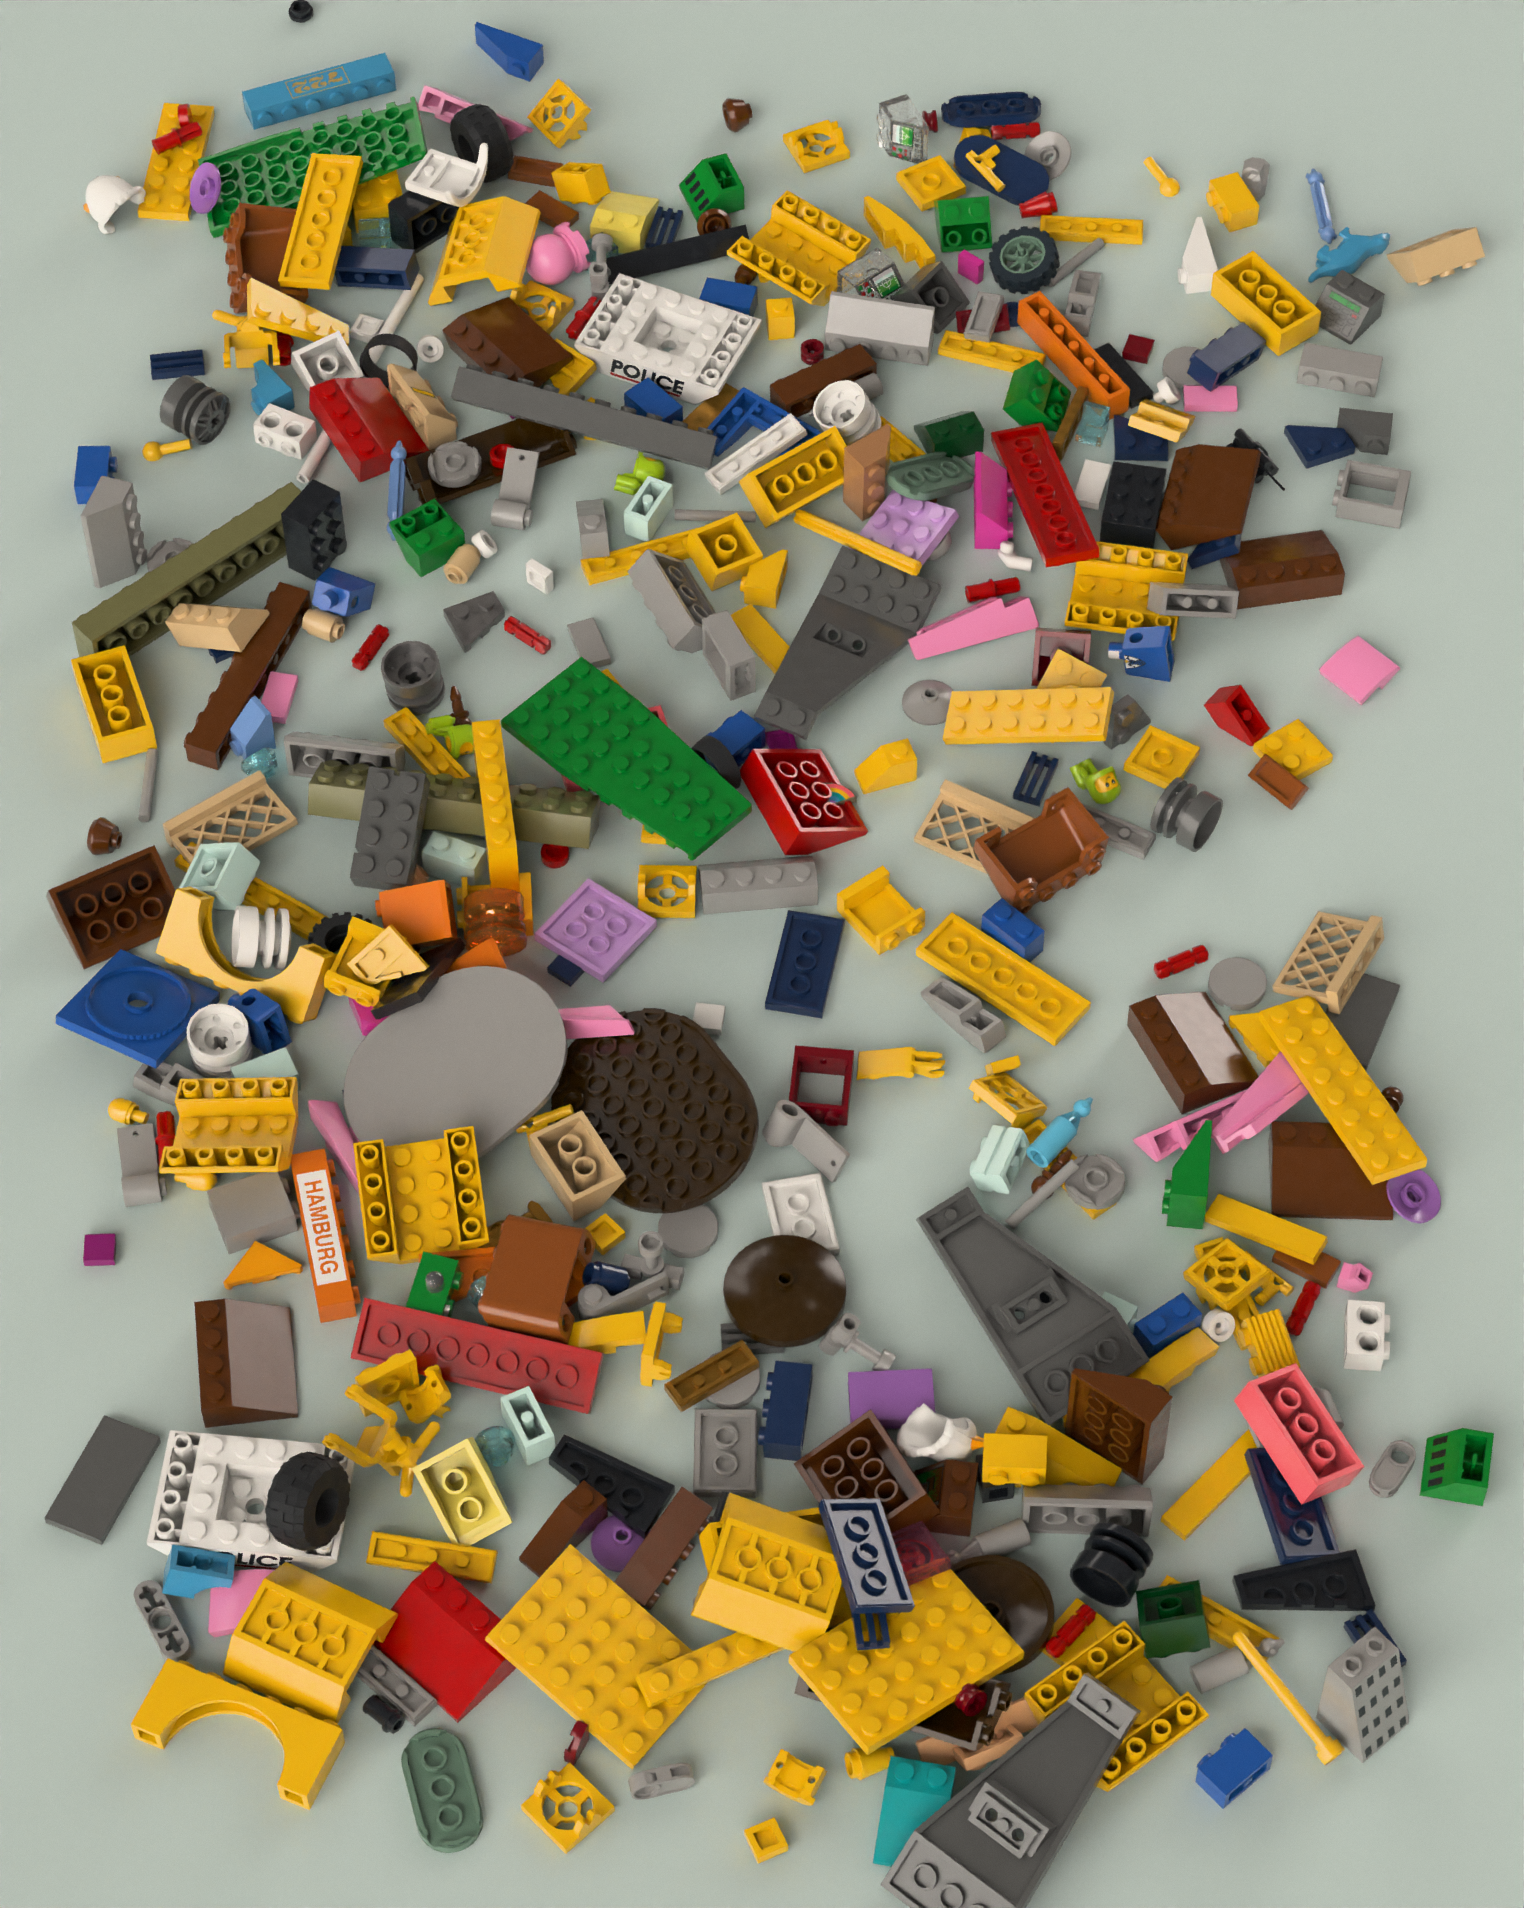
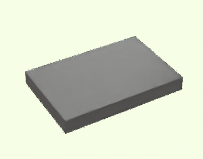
(725, 1452)

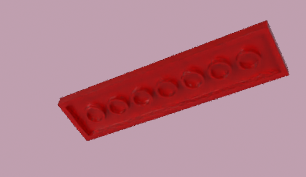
(1044, 495)
(479, 1354)

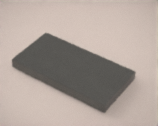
(1365, 1015)
(102, 1480)

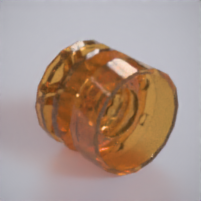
(495, 915)

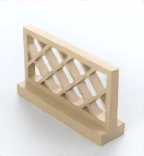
(971, 805)
(218, 811)
(1350, 964)

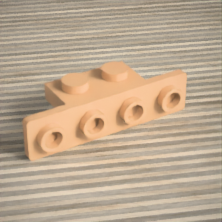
(1006, 1735)

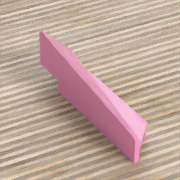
(447, 105)
(974, 625)
(594, 1022)
(1261, 1104)
(1181, 1132)
(337, 1136)

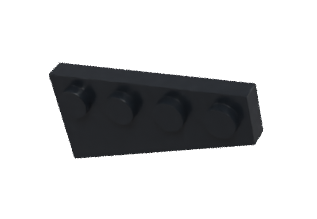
(630, 1492)
(1314, 1584)

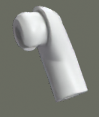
(1011, 559)

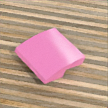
(1359, 669)
(230, 1604)

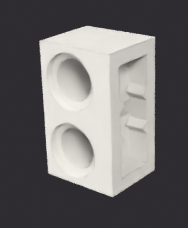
(285, 431)
(1360, 1335)

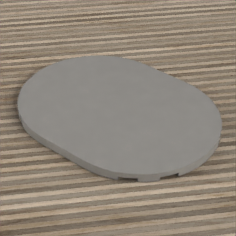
(470, 1054)

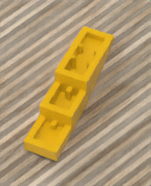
(896, 232)
(609, 1332)
(1177, 1359)

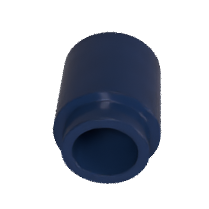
(610, 1276)

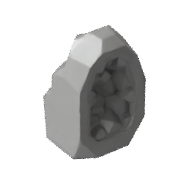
(1255, 176)

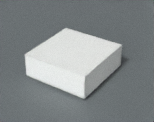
(365, 328)
(539, 576)
(709, 1017)

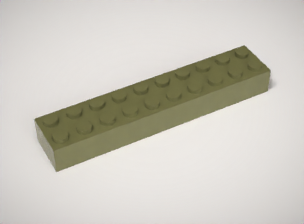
(193, 576)
(456, 805)

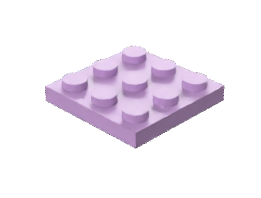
(909, 525)
(595, 930)

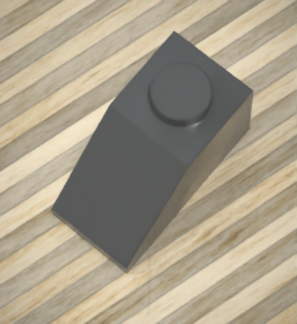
(1367, 429)

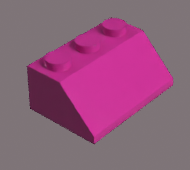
(991, 504)

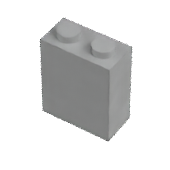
(253, 1210)

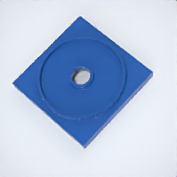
(143, 1033)

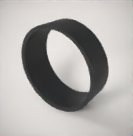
(371, 370)
(720, 758)

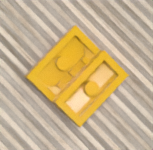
(1161, 420)

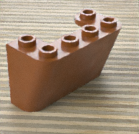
(257, 250)
(1044, 852)
(532, 1277)

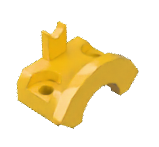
(427, 1398)
(795, 1778)

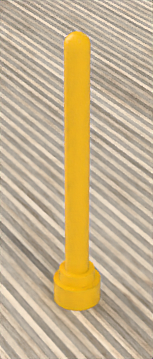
(1327, 1747)

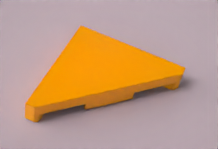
(261, 1265)

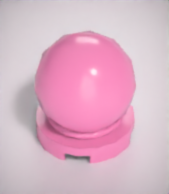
(557, 255)

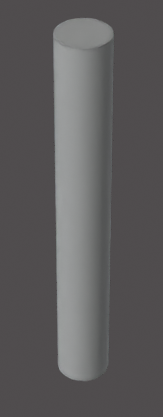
(1077, 260)
(712, 515)
(148, 785)
(1042, 1194)

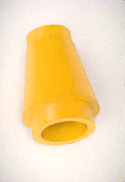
(861, 1765)

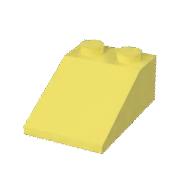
(625, 219)
(463, 1493)

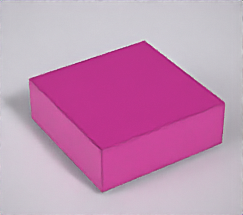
(970, 267)

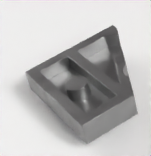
(474, 618)
(1125, 721)

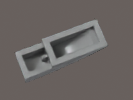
(1082, 300)
(964, 1014)
(162, 1081)

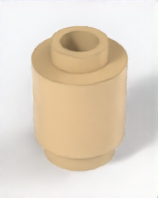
(462, 564)
(323, 624)

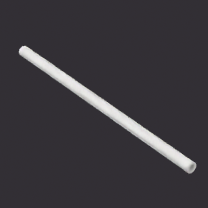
(375, 353)

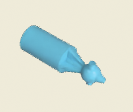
(1058, 1134)

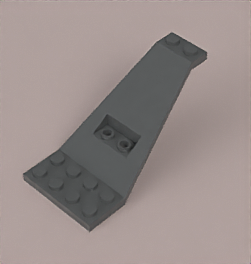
(863, 605)
(1006, 1274)
(1036, 1786)

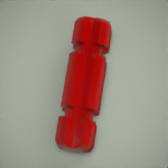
(1015, 131)
(527, 635)
(370, 647)
(1181, 961)
(1303, 1308)
(1070, 1631)

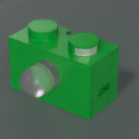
(435, 1284)

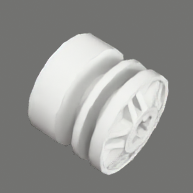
(847, 408)
(260, 937)
(218, 1040)

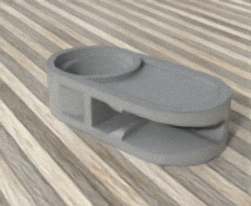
(1387, 1473)
(661, 1781)

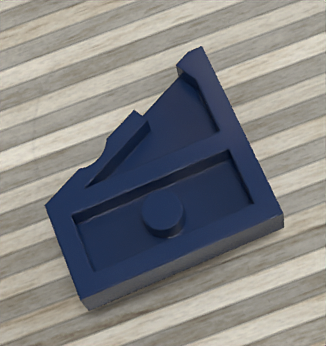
(1135, 444)
(1319, 444)
(1214, 550)

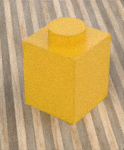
(780, 318)

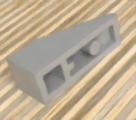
(592, 528)

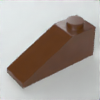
(568, 1524)

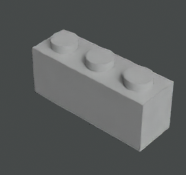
(1339, 369)
(1192, 600)

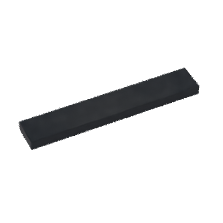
(675, 254)

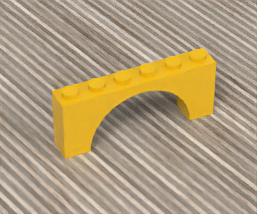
(496, 805)
(191, 943)
(187, 1694)

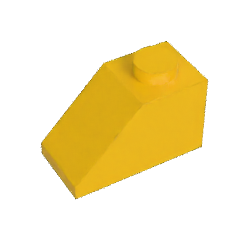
(765, 580)
(887, 767)

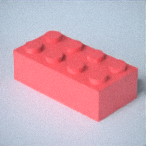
(1298, 1433)

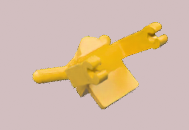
(249, 341)
(383, 1442)

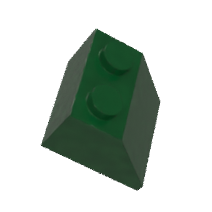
(954, 434)
(1172, 1619)

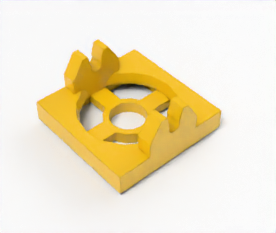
(547, 106)
(817, 159)
(552, 316)
(683, 910)
(1028, 1104)
(1242, 1262)
(659, 1323)
(583, 1826)

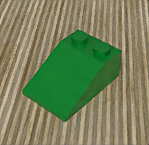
(1188, 1189)

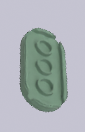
(930, 476)
(442, 1790)

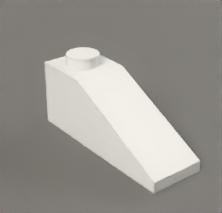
(1197, 261)

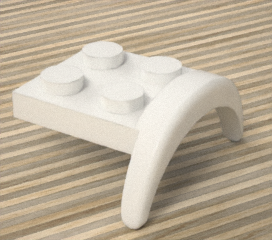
(449, 177)

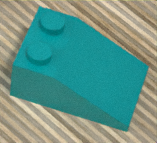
(910, 1797)

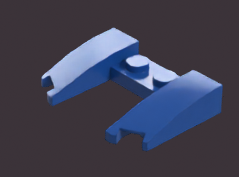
(747, 411)

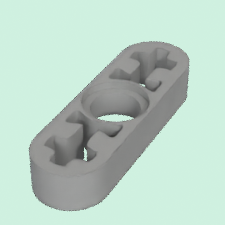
(163, 1609)

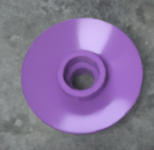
(205, 188)
(1414, 1196)
(608, 1549)

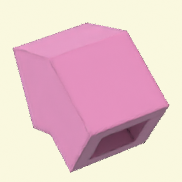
(1354, 1277)

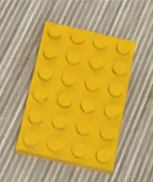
(586, 1646)
(930, 1658)

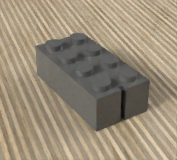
(389, 829)

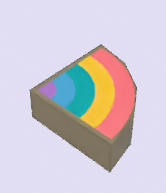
(840, 794)

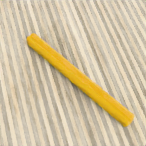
(857, 542)

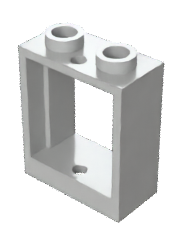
(1374, 477)
(728, 655)

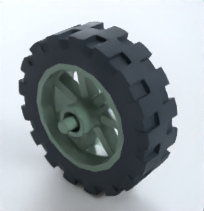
(1024, 243)

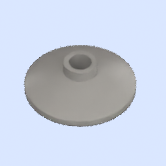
(1049, 145)
(923, 709)

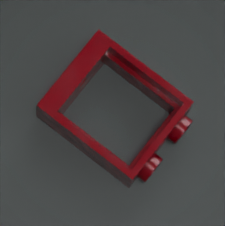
(829, 1062)

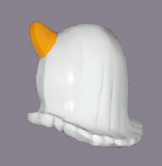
(106, 195)
(938, 1436)

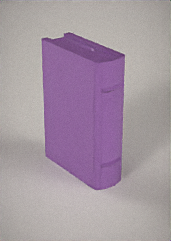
(890, 1394)

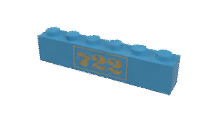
(319, 91)

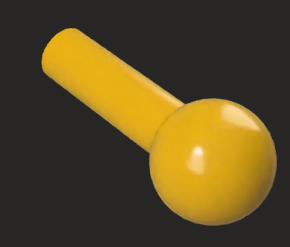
(1168, 186)
(154, 451)

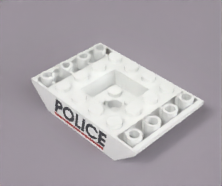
(643, 319)
(210, 1486)

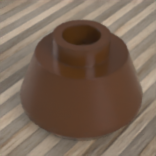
(736, 114)
(712, 221)
(103, 837)

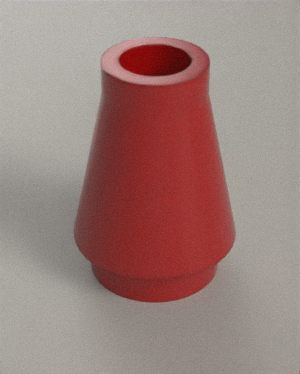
(1039, 205)

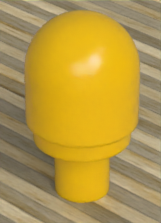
(126, 1112)
(197, 1181)

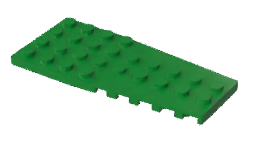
(275, 166)
(628, 757)

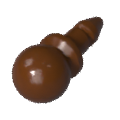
(745, 275)
(457, 705)
(1394, 1097)
(1062, 1160)

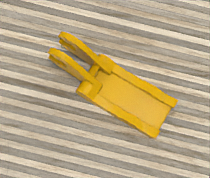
(898, 1062)

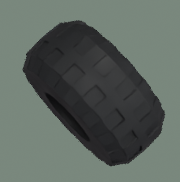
(477, 126)
(307, 1501)

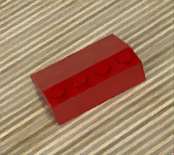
(363, 423)
(792, 801)
(443, 1642)

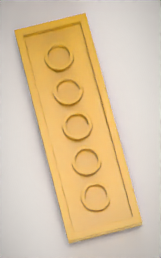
(172, 171)
(320, 221)
(1028, 716)
(1003, 979)

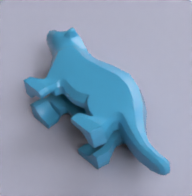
(1349, 255)

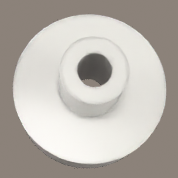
(430, 354)
(1167, 392)
(484, 543)
(1218, 1325)

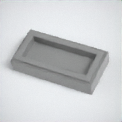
(984, 317)
(589, 642)

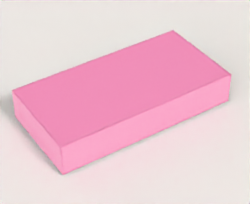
(1201, 400)
(279, 695)

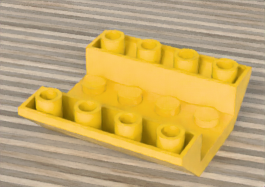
(486, 242)
(801, 249)
(1114, 588)
(233, 1125)
(421, 1196)
(770, 1576)
(305, 1641)
(1121, 1665)

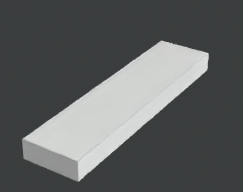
(755, 453)

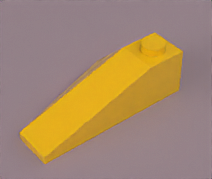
(1066, 1458)

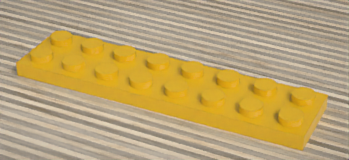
(1342, 1089)

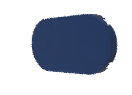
(990, 109)
(1020, 174)

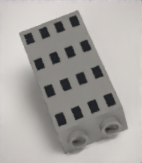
(1365, 1695)

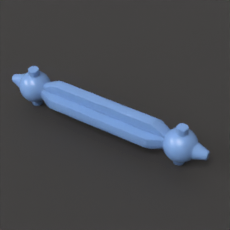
(1321, 206)
(396, 485)

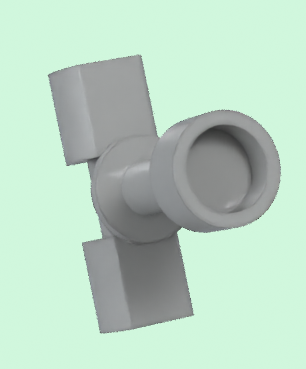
(598, 270)
(651, 1263)
(845, 1335)

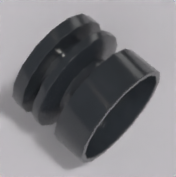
(1111, 1564)

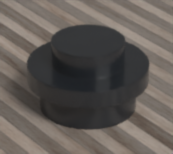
(300, 11)

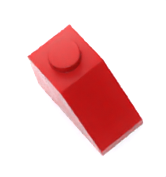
(1236, 714)

